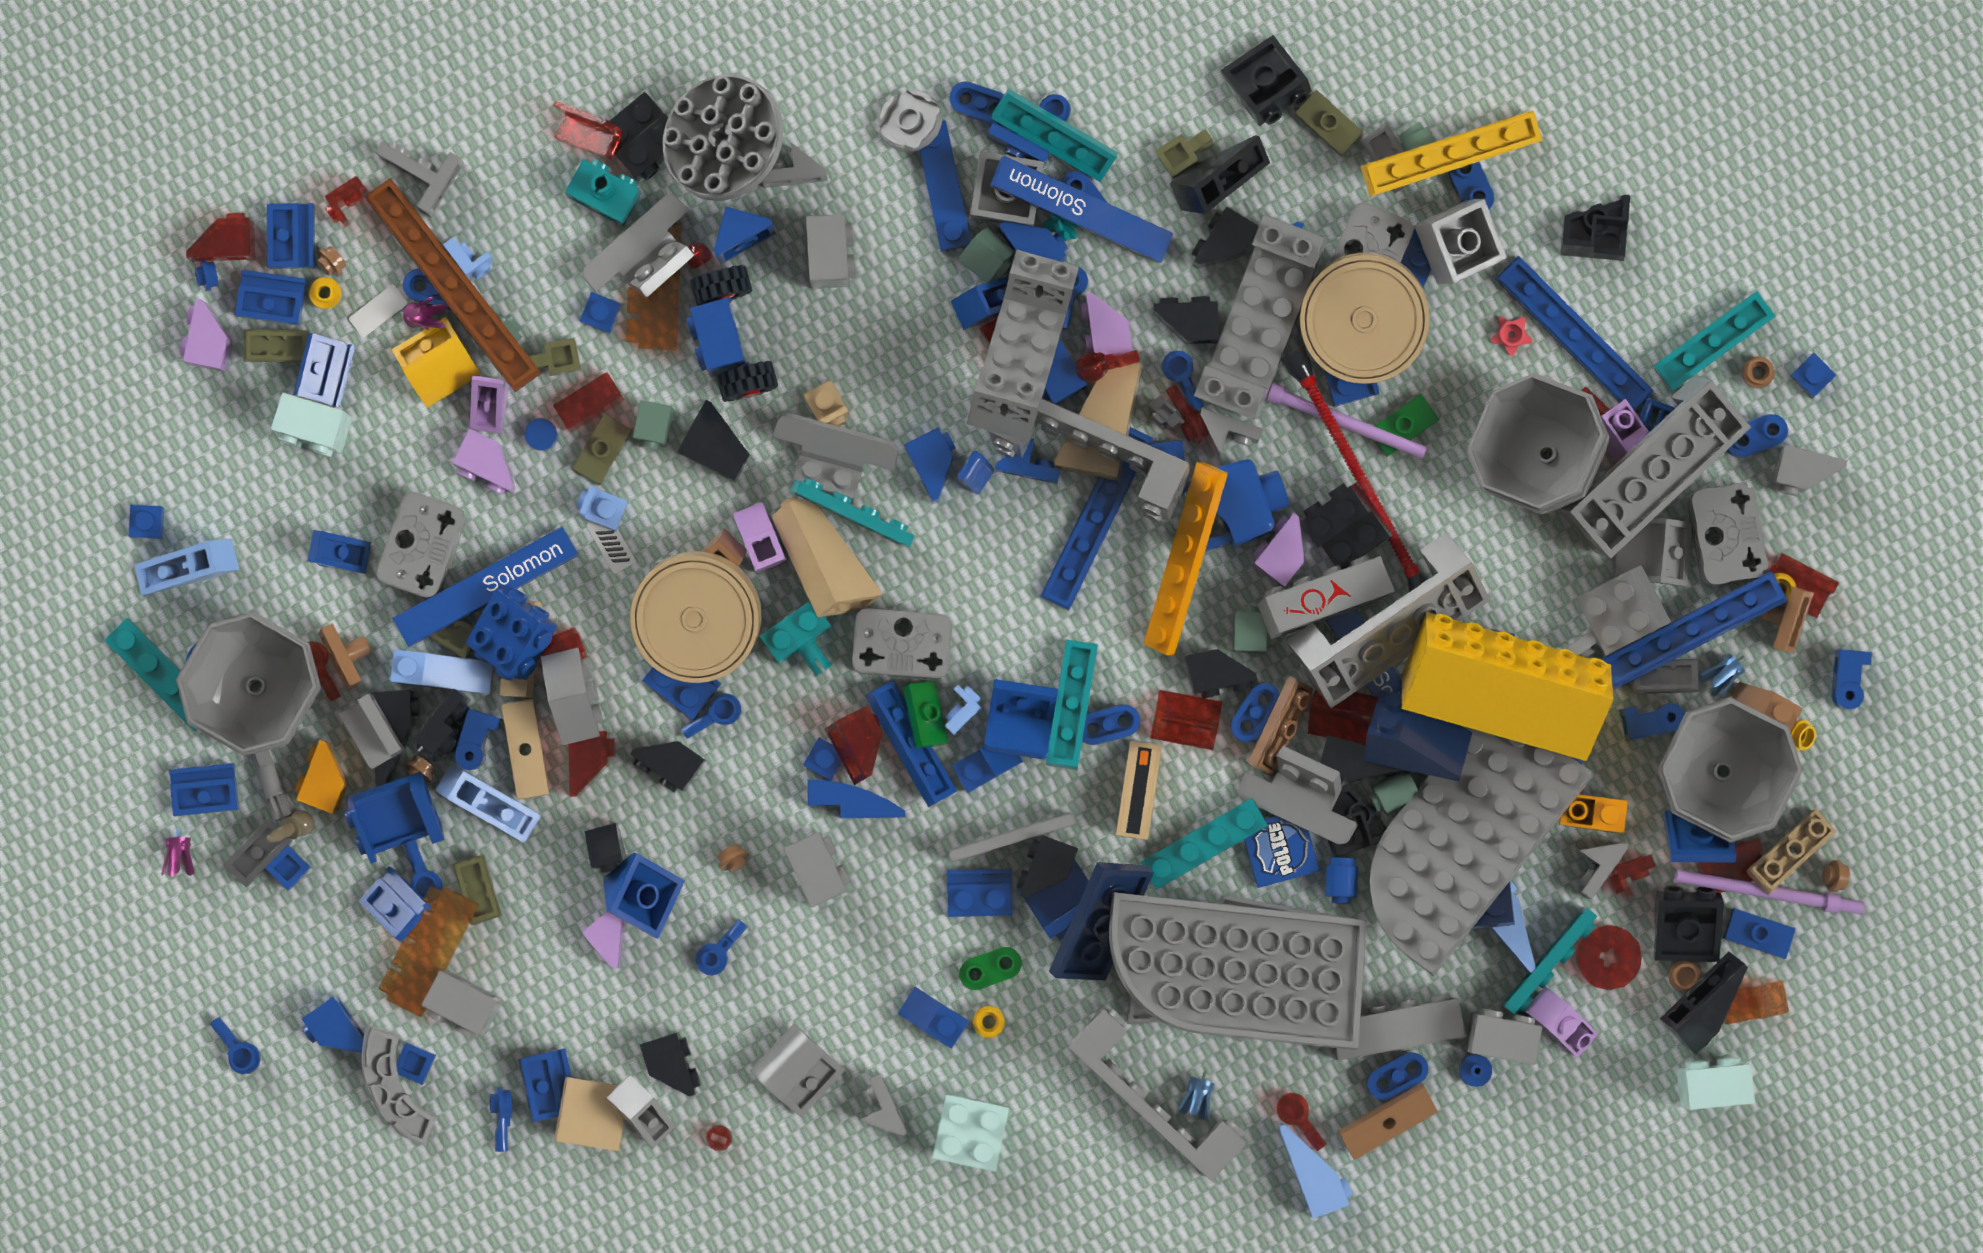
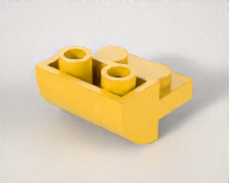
(436, 363)

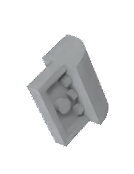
(797, 1070)

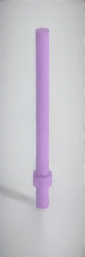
(1278, 395)
(1829, 902)

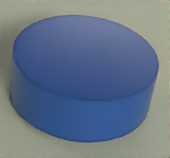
(541, 434)

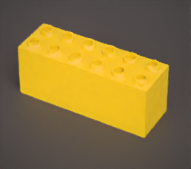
(1507, 686)

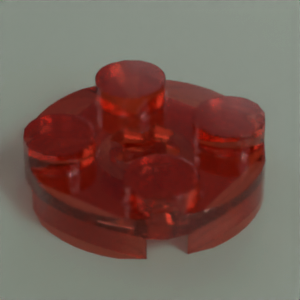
(1625, 948)

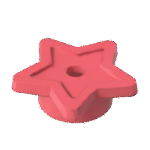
(1520, 336)

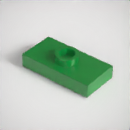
(1408, 421)
(925, 714)

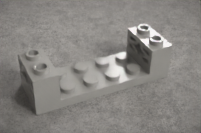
(1261, 317)
(1023, 345)
(1657, 468)
(1166, 472)
(1390, 635)
(1209, 1154)

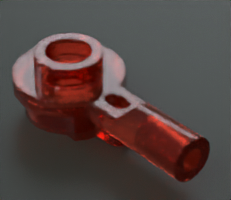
(1094, 366)
(1193, 425)
(321, 659)
(1294, 1110)

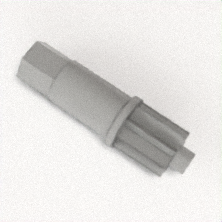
(271, 785)

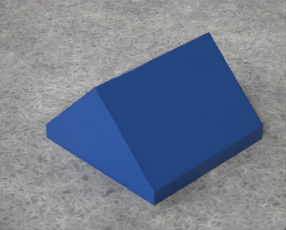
(740, 232)
(642, 893)

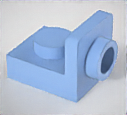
(463, 255)
(601, 508)
(959, 716)

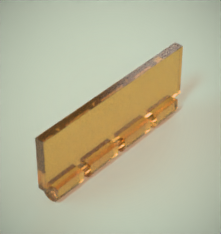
(657, 312)
(435, 945)

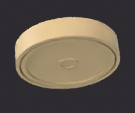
(1364, 318)
(695, 617)

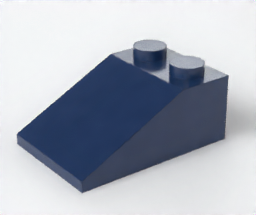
(1415, 740)

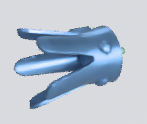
(1725, 674)
(1197, 1097)

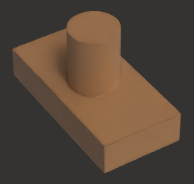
(1789, 619)
(344, 655)

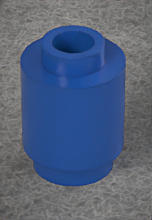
(1341, 880)

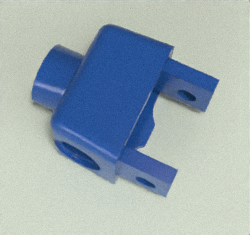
(1247, 504)

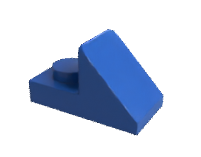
(1018, 466)
(339, 552)
(983, 767)

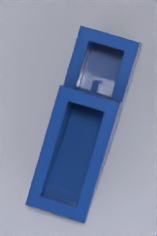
(853, 801)

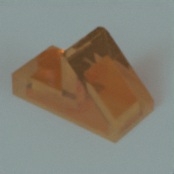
(1758, 1002)

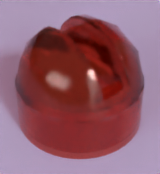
(701, 255)
(720, 1130)

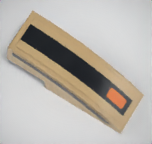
(1138, 790)

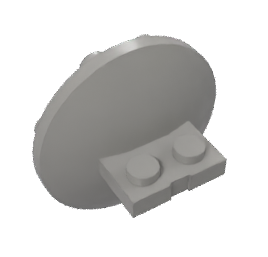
(723, 137)

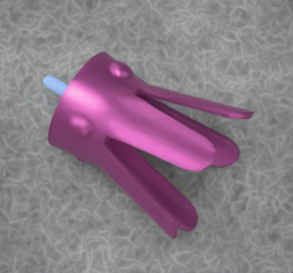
(419, 315)
(175, 848)

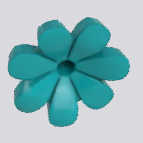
(1064, 228)

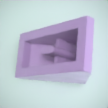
(488, 404)
(606, 938)

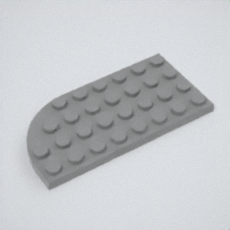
(1465, 842)
(1241, 969)

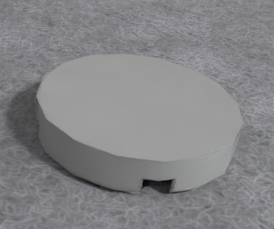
(910, 120)

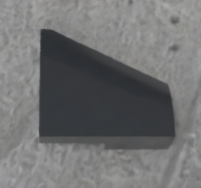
(1598, 231)
(714, 444)
(1368, 829)

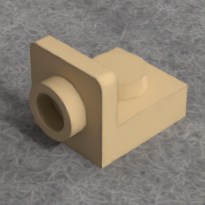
(827, 404)

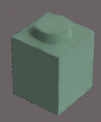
(987, 256)
(652, 424)
(1249, 631)

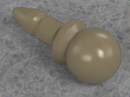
(296, 825)

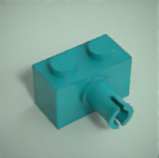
(603, 191)
(798, 636)

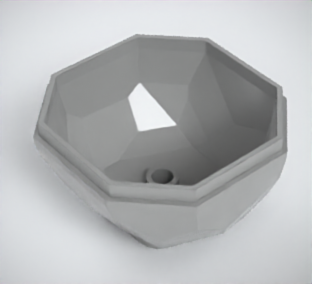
(1523, 424)
(220, 676)
(1759, 765)

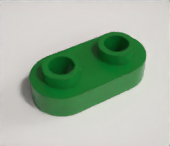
(990, 968)

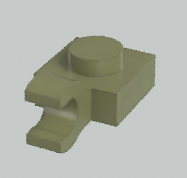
(1180, 154)
(559, 357)

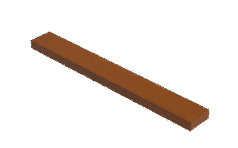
(452, 285)

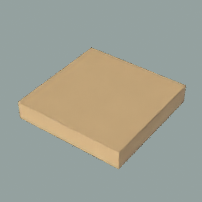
(588, 1115)

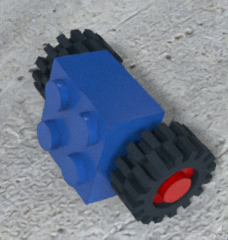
(718, 336)

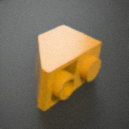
(324, 782)
(1596, 814)

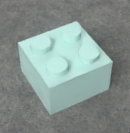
(311, 423)
(1715, 1085)
(970, 1132)

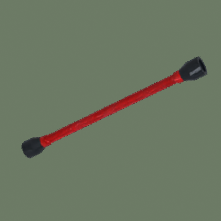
(1299, 366)

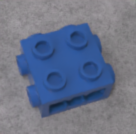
(511, 634)

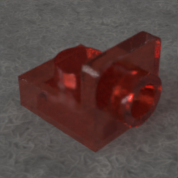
(347, 194)
(1635, 869)

